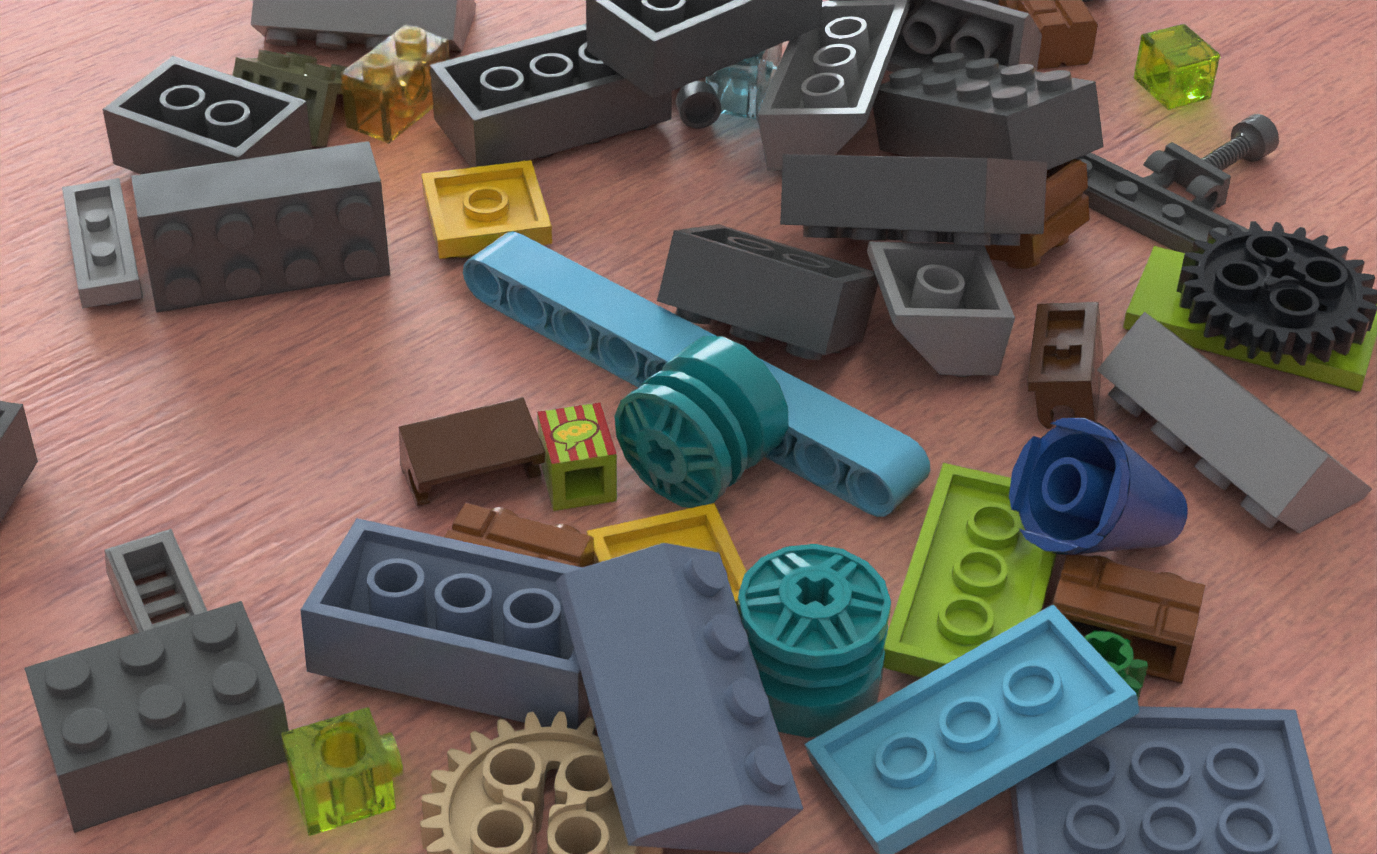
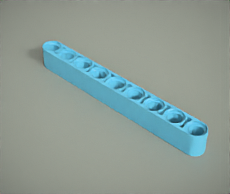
(635, 338)

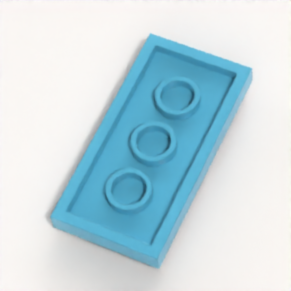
(970, 730)

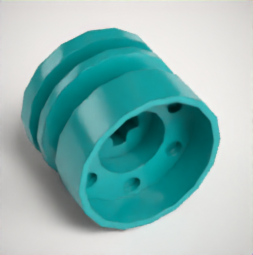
(702, 421)
(816, 634)

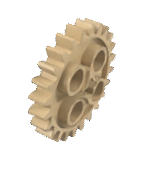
(499, 794)

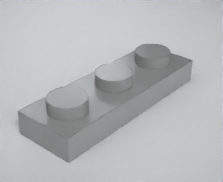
(101, 243)

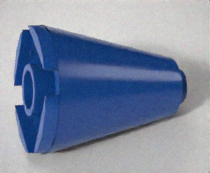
(1092, 493)

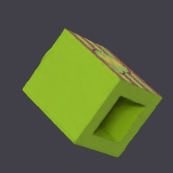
(578, 456)

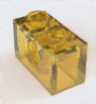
(392, 83)

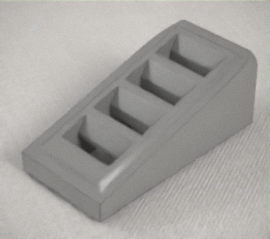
(145, 558)

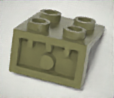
(301, 78)

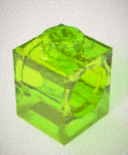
(1176, 66)
(341, 770)

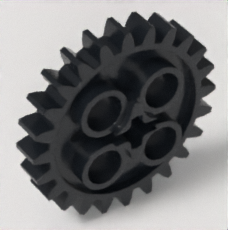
(1277, 293)

